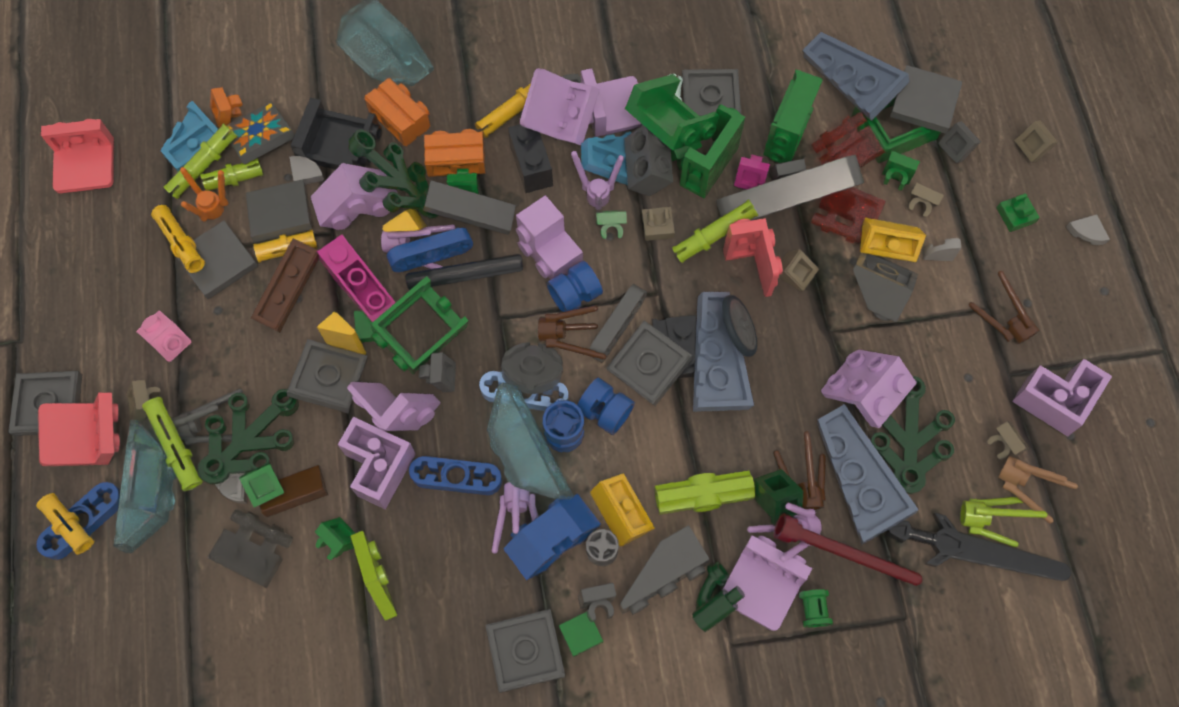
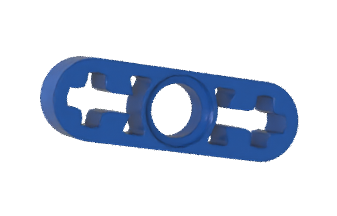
(429, 249)
(433, 463)
(93, 497)

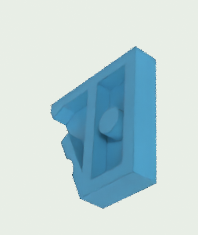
(188, 136)
(601, 154)

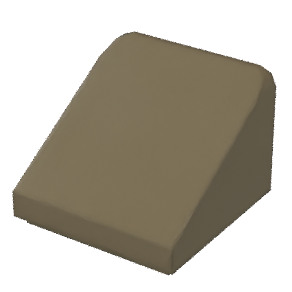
(797, 269)

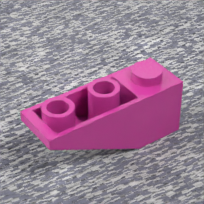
(355, 278)

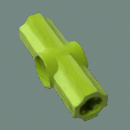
(704, 492)

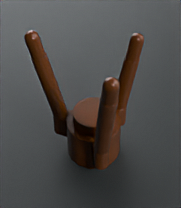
(1020, 327)
(553, 329)
(813, 492)

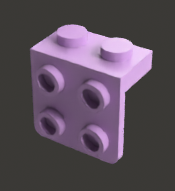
(558, 107)
(609, 110)
(872, 383)
(392, 413)
(766, 582)

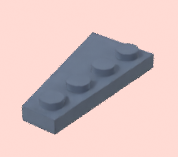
(858, 76)
(719, 367)
(866, 481)

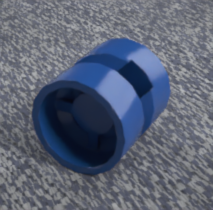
(577, 286)
(616, 407)
(563, 426)

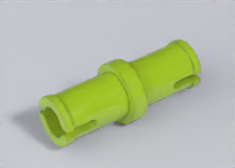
(232, 174)

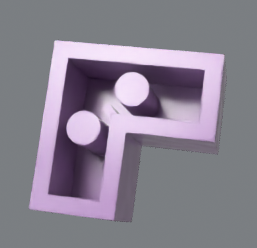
(343, 199)
(545, 239)
(1063, 401)
(382, 459)

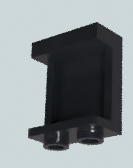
(326, 135)

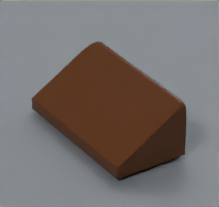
(298, 490)

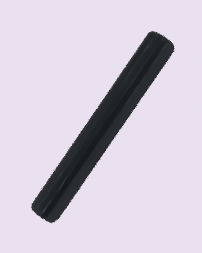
(467, 271)

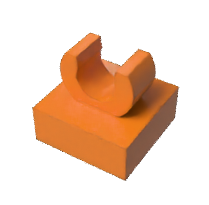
(224, 107)

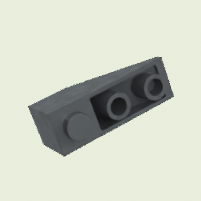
(671, 562)

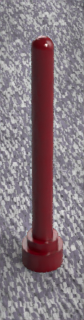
(788, 530)

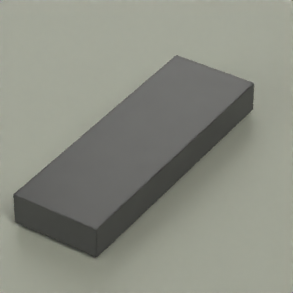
(469, 207)

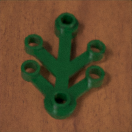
(397, 177)
(244, 438)
(911, 441)

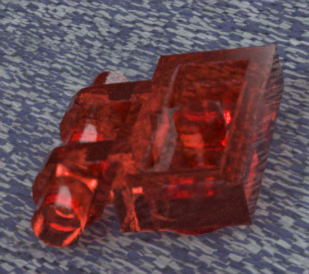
(862, 143)
(851, 205)

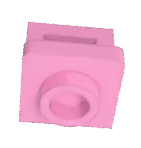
(163, 335)

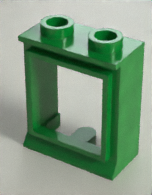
(792, 117)
(900, 143)
(438, 304)

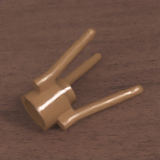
(1018, 472)

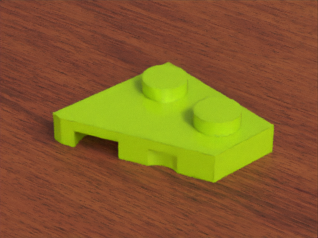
(373, 574)

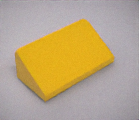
(406, 221)
(891, 240)
(340, 334)
(621, 509)

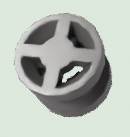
(602, 541)

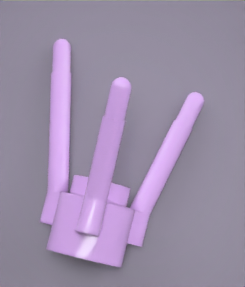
(598, 189)
(392, 239)
(514, 501)
(805, 517)

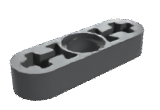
(619, 321)

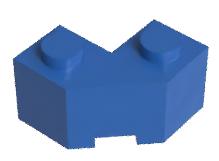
(550, 535)

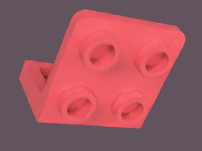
(81, 155)
(754, 239)
(78, 432)

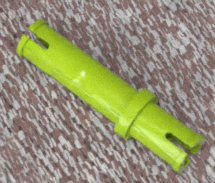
(201, 160)
(704, 238)
(188, 477)

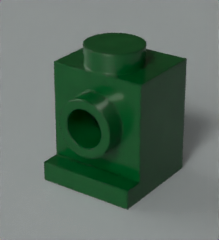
(775, 491)

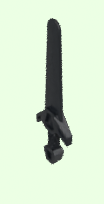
(953, 544)

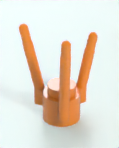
(208, 203)

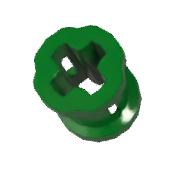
(815, 608)

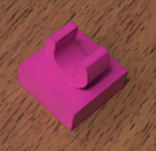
(751, 172)

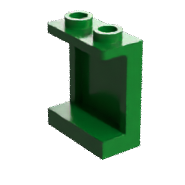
(667, 116)
(702, 170)

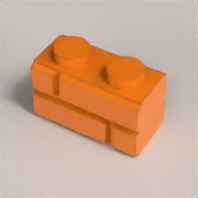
(397, 111)
(451, 151)

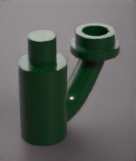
(713, 610)

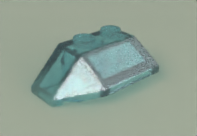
(382, 44)
(523, 447)
(145, 490)

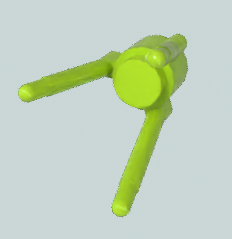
(979, 512)

